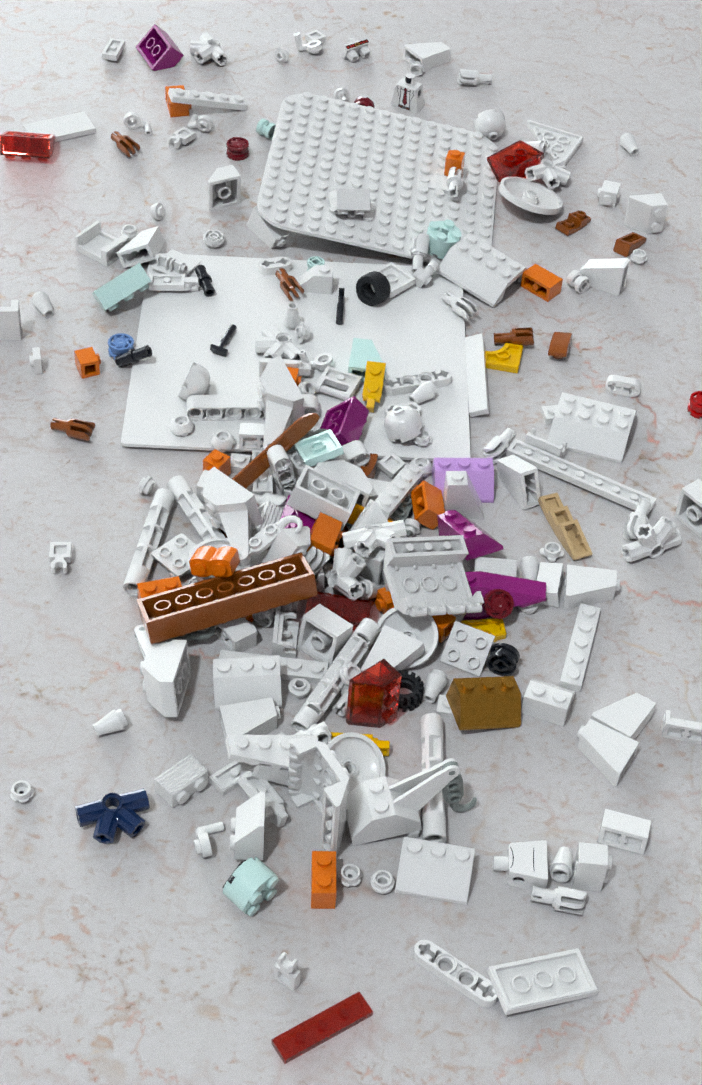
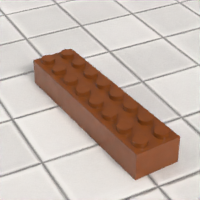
(228, 598)

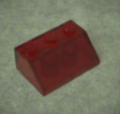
(27, 145)
(514, 160)
(348, 609)
(374, 696)

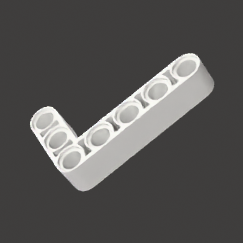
(287, 477)

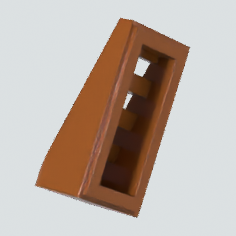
(628, 243)

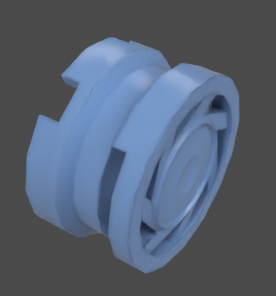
(120, 344)

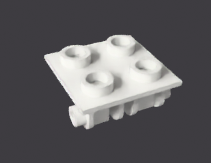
(174, 263)
(175, 555)
(467, 648)

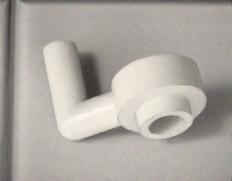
(313, 47)
(136, 122)
(203, 122)
(320, 362)
(202, 844)

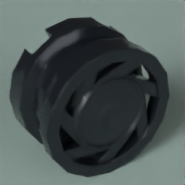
(503, 659)

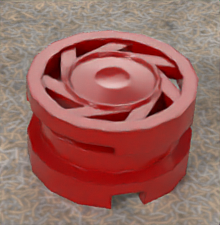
(695, 404)

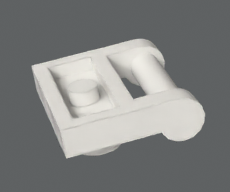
(340, 380)

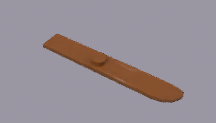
(286, 439)

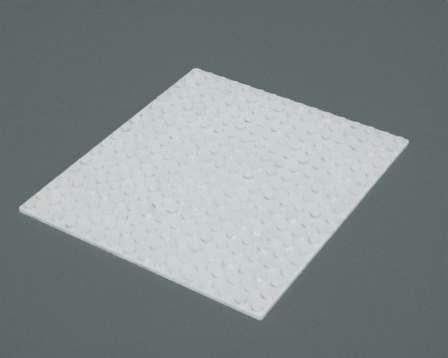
(409, 331)

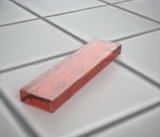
(321, 1027)

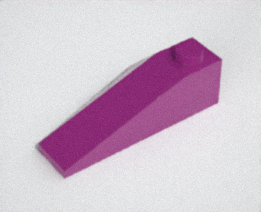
(524, 591)

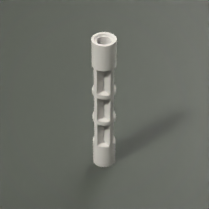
(193, 508)
(149, 540)
(331, 683)
(432, 754)

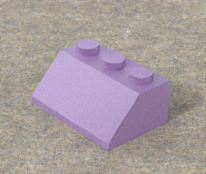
(478, 469)

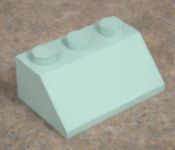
(122, 287)

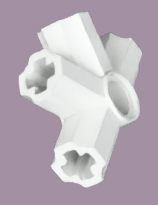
(207, 49)
(550, 172)
(276, 343)
(373, 536)
(652, 540)
(343, 573)

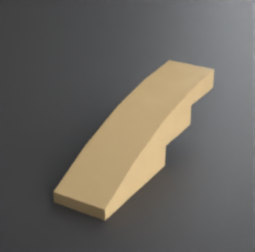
(564, 527)

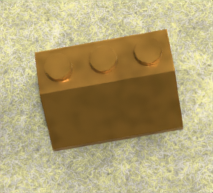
(485, 702)

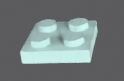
(319, 448)

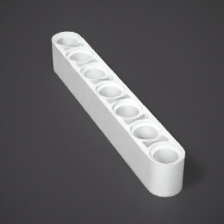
(235, 407)

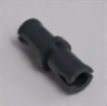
(205, 280)
(133, 356)

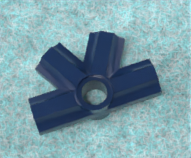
(110, 819)

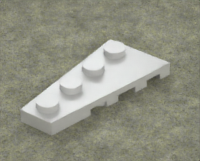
(262, 749)

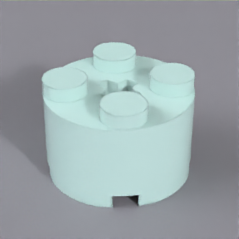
(442, 237)
(251, 885)

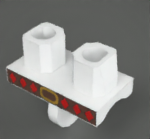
(354, 48)

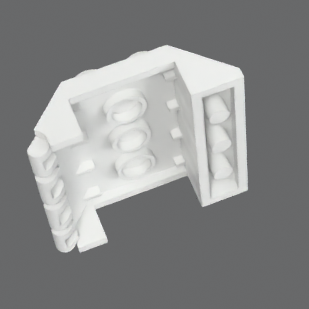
(480, 269)
(592, 427)
(429, 576)
(320, 779)

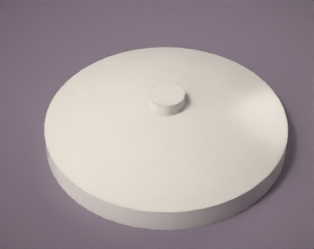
(530, 195)

